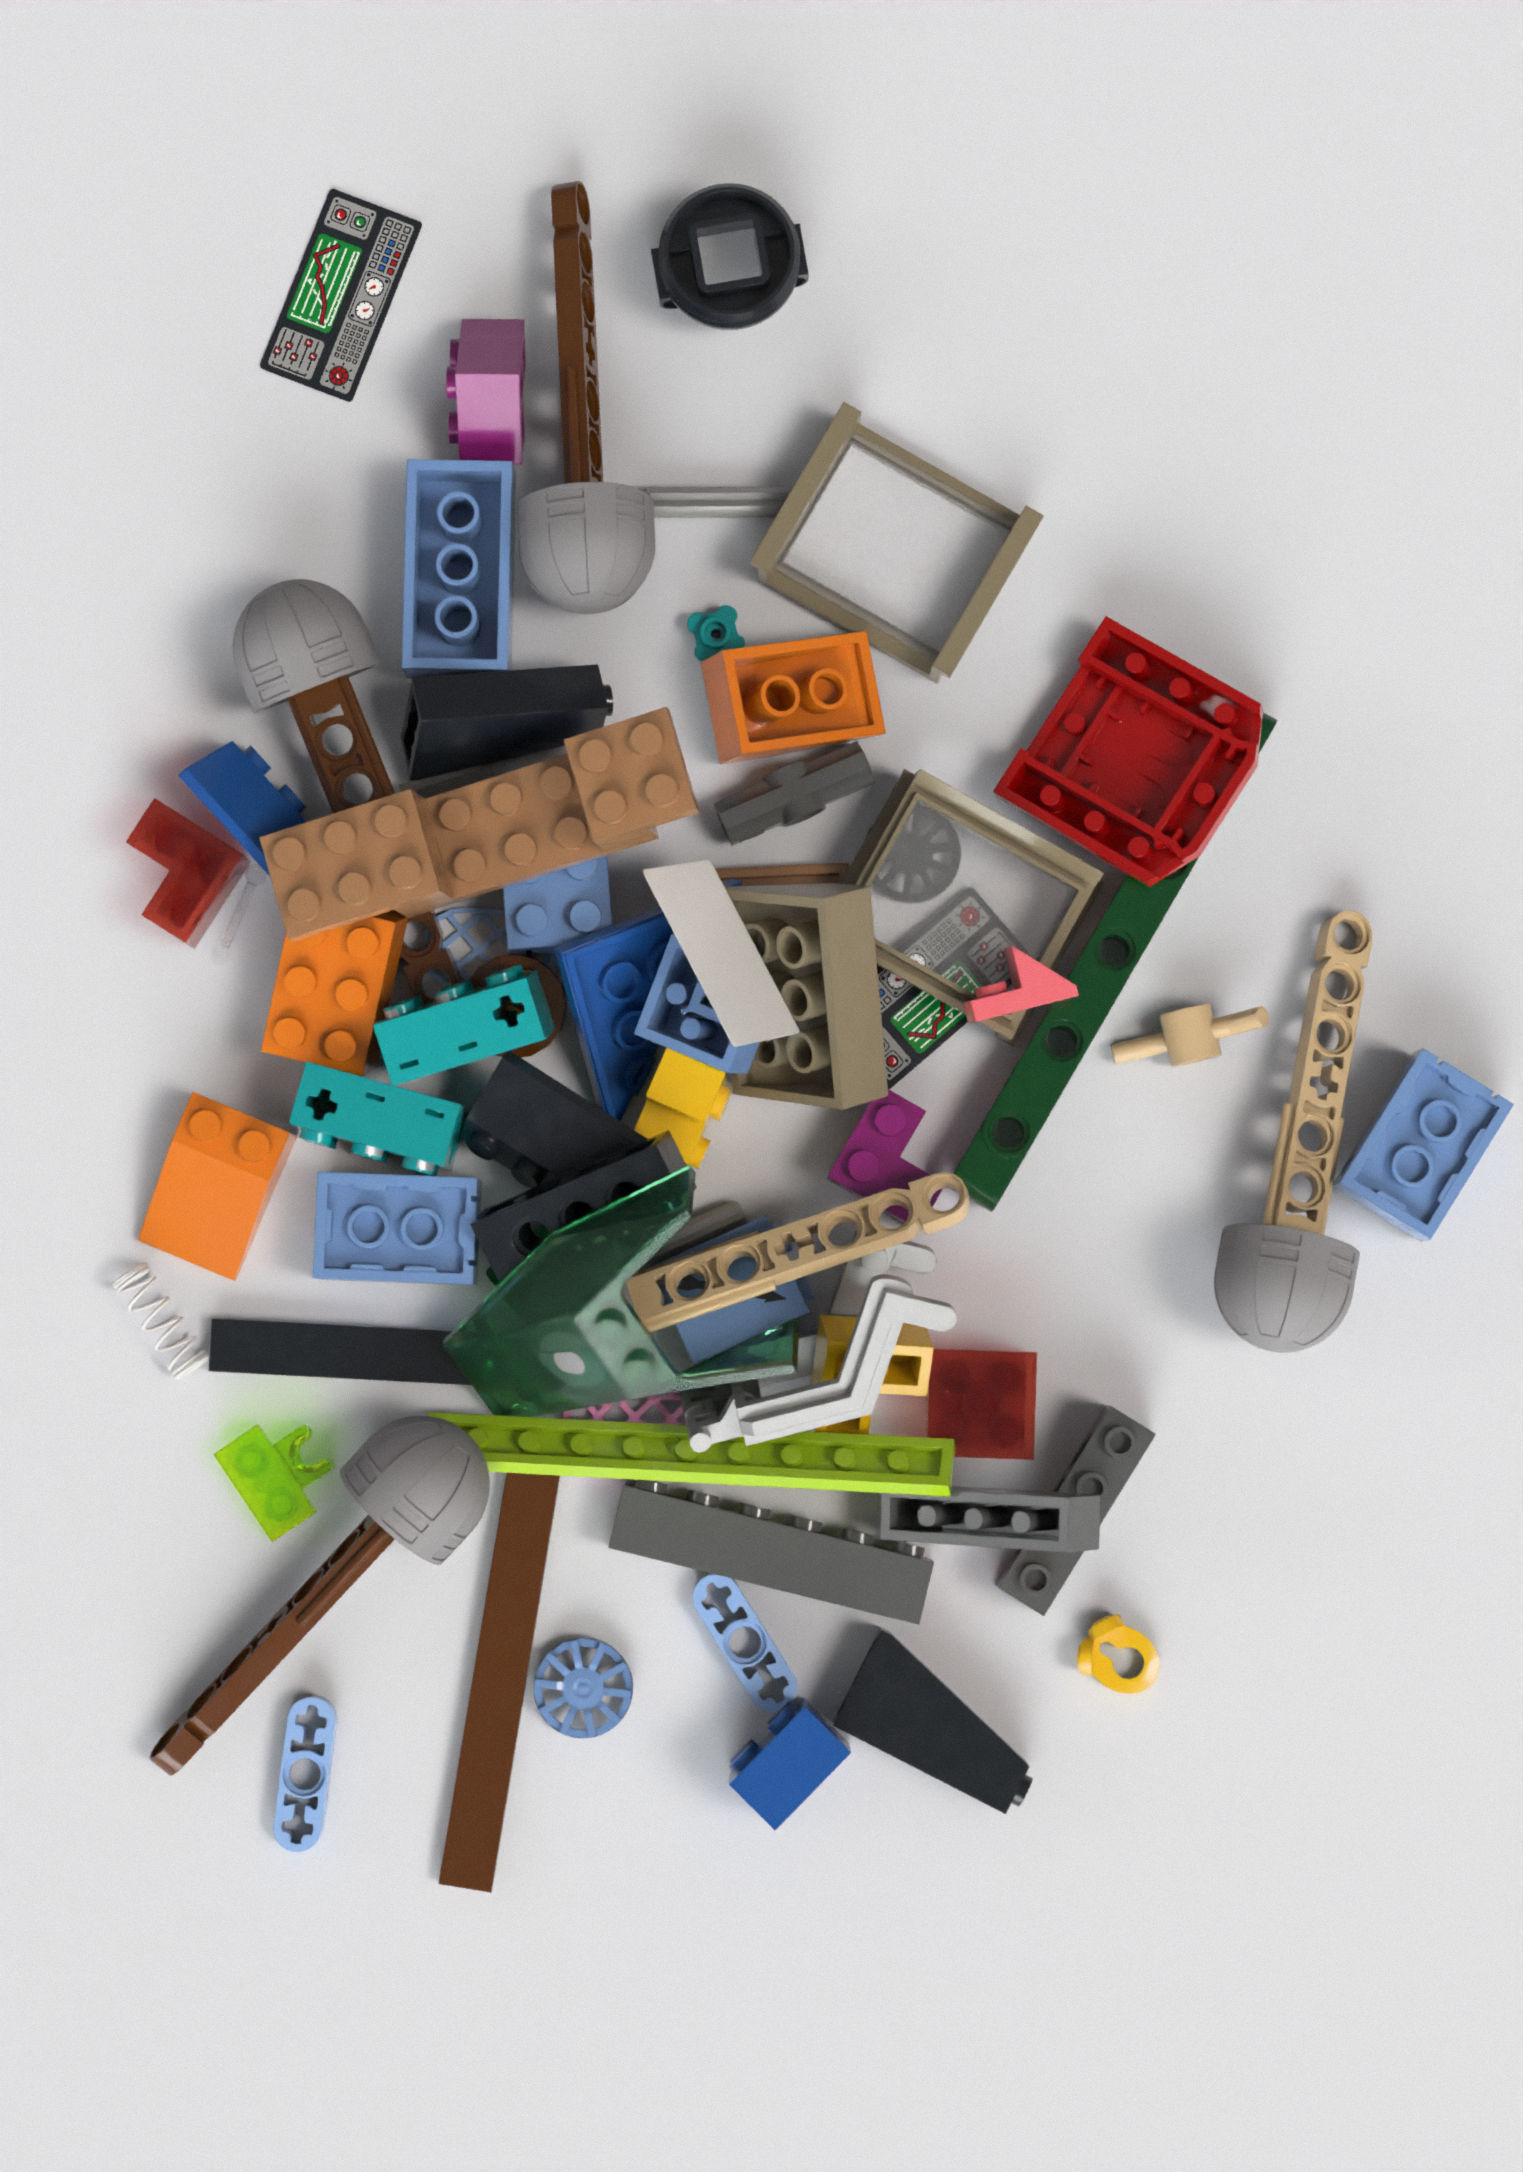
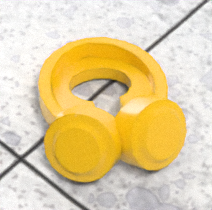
(1094, 1663)

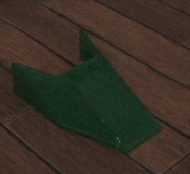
(573, 1302)

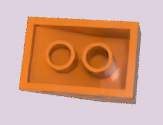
(792, 696)
(215, 1186)

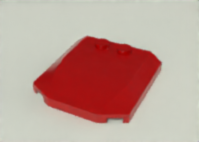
(1137, 756)

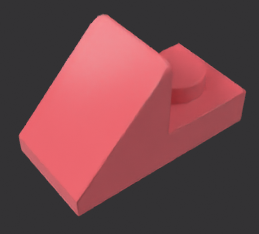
(1032, 987)

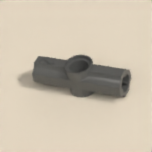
(794, 793)

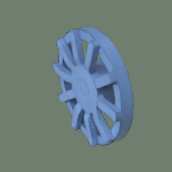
(583, 1687)

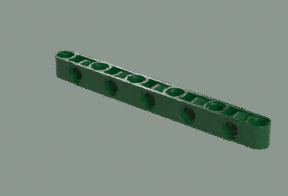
(1043, 1076)

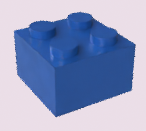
(787, 1762)

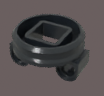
(735, 302)

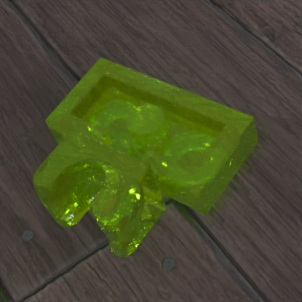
(273, 1477)

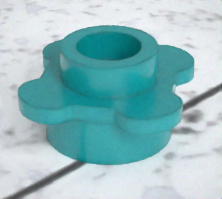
(703, 625)

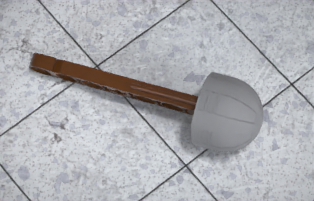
(589, 538)
(301, 648)
(420, 1487)

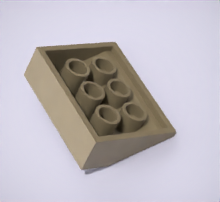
(825, 967)

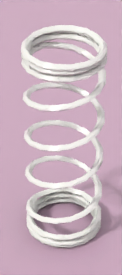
(133, 1275)

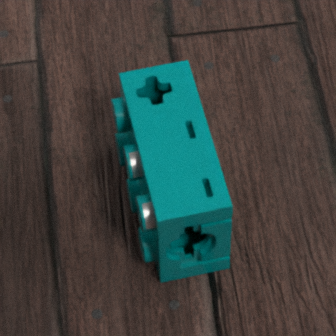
(462, 1024)
(378, 1119)

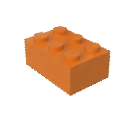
(334, 992)

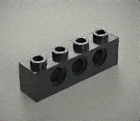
(506, 1228)

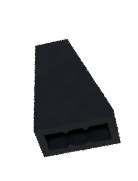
(498, 715)
(922, 1722)

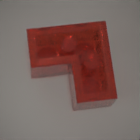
(199, 875)

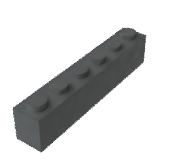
(770, 1552)

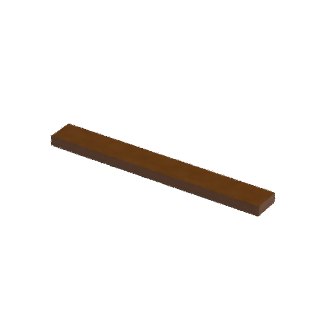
(499, 1681)

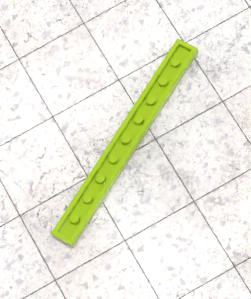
(665, 1454)

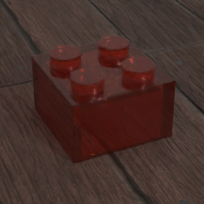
(983, 1402)

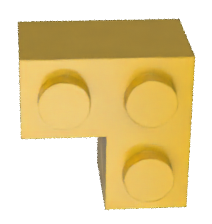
(683, 1101)
(906, 1373)

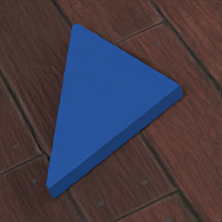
(606, 989)

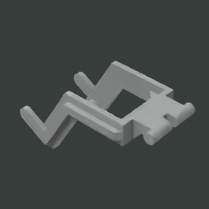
(881, 1306)

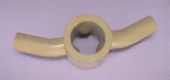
(1190, 1035)

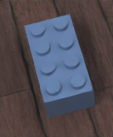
(458, 567)

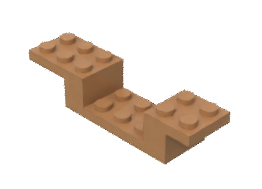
(484, 835)

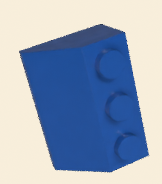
(242, 797)

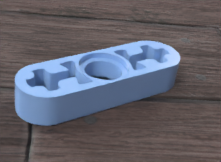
(755, 1682)
(313, 1814)

